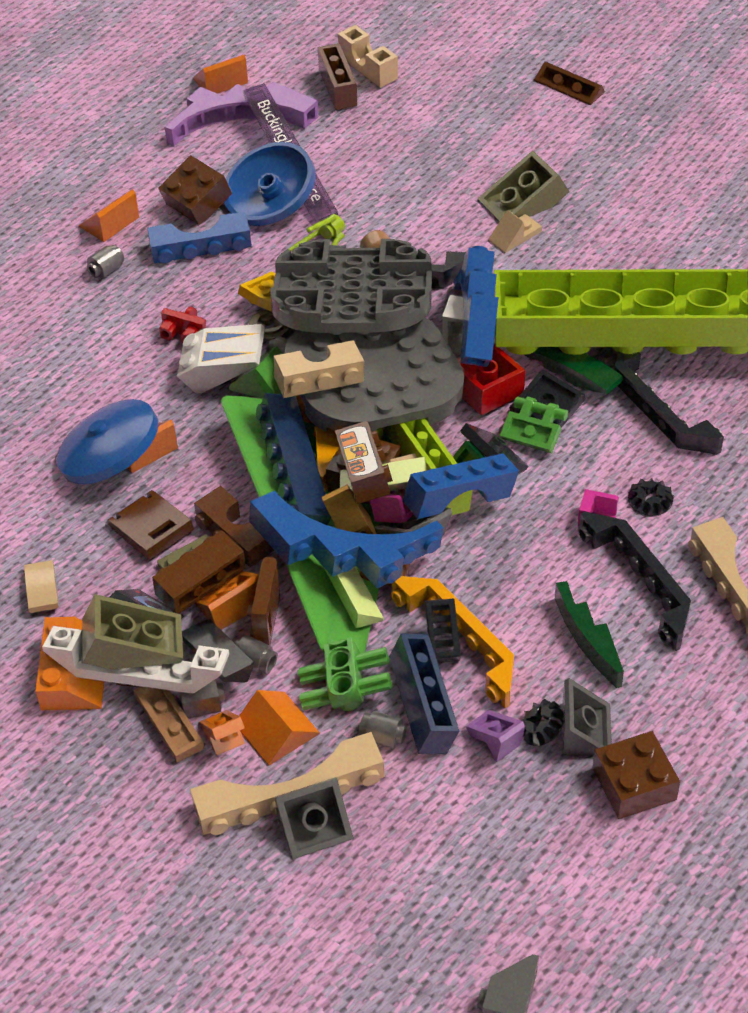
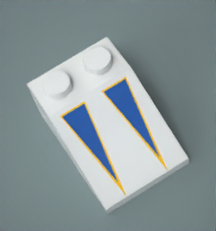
(219, 355)

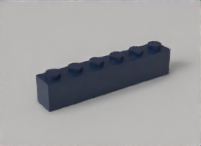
(292, 456)

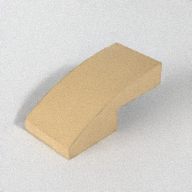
(41, 586)

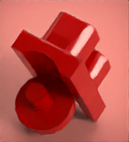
(180, 322)

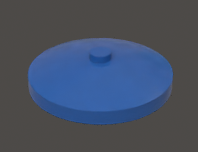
(270, 182)
(107, 441)

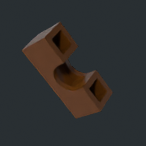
(218, 512)

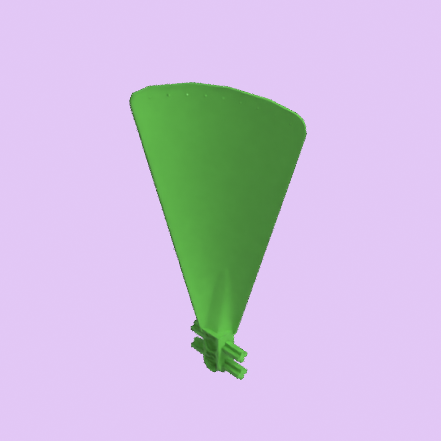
(336, 634)

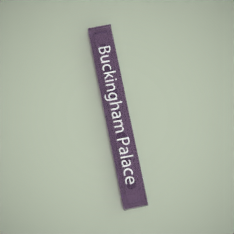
(277, 130)

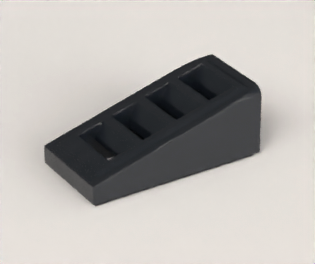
(437, 605)

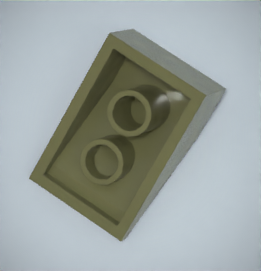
(525, 189)
(129, 635)

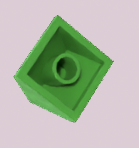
(260, 378)

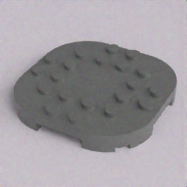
(352, 287)
(405, 378)

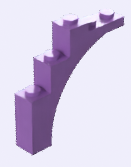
(211, 108)

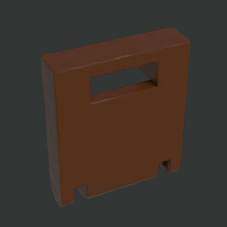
(147, 517)
(265, 602)

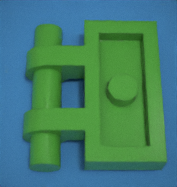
(531, 431)

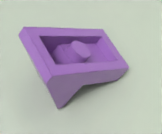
(498, 731)

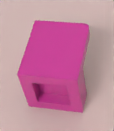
(598, 503)
(390, 509)

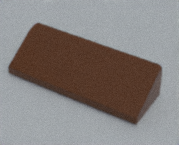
(569, 83)

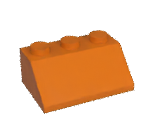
(56, 685)

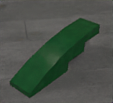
(578, 369)
(591, 638)

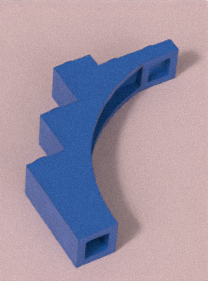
(480, 305)
(338, 550)

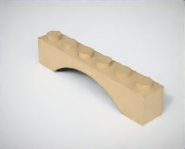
(715, 546)
(229, 804)

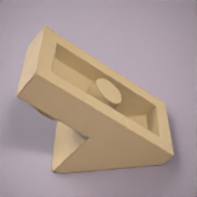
(513, 231)

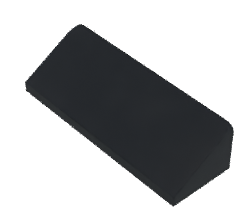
(208, 634)

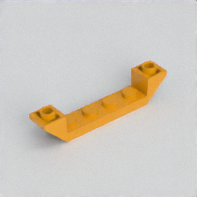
(416, 590)

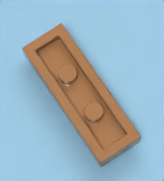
(169, 722)

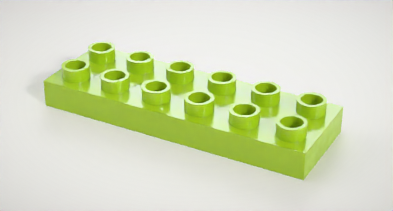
(622, 310)

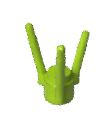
(329, 228)

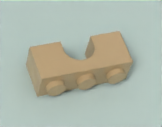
(376, 65)
(300, 376)

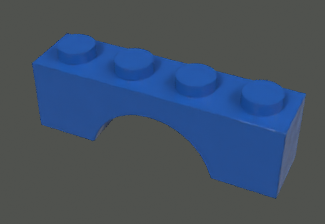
(227, 234)
(434, 489)

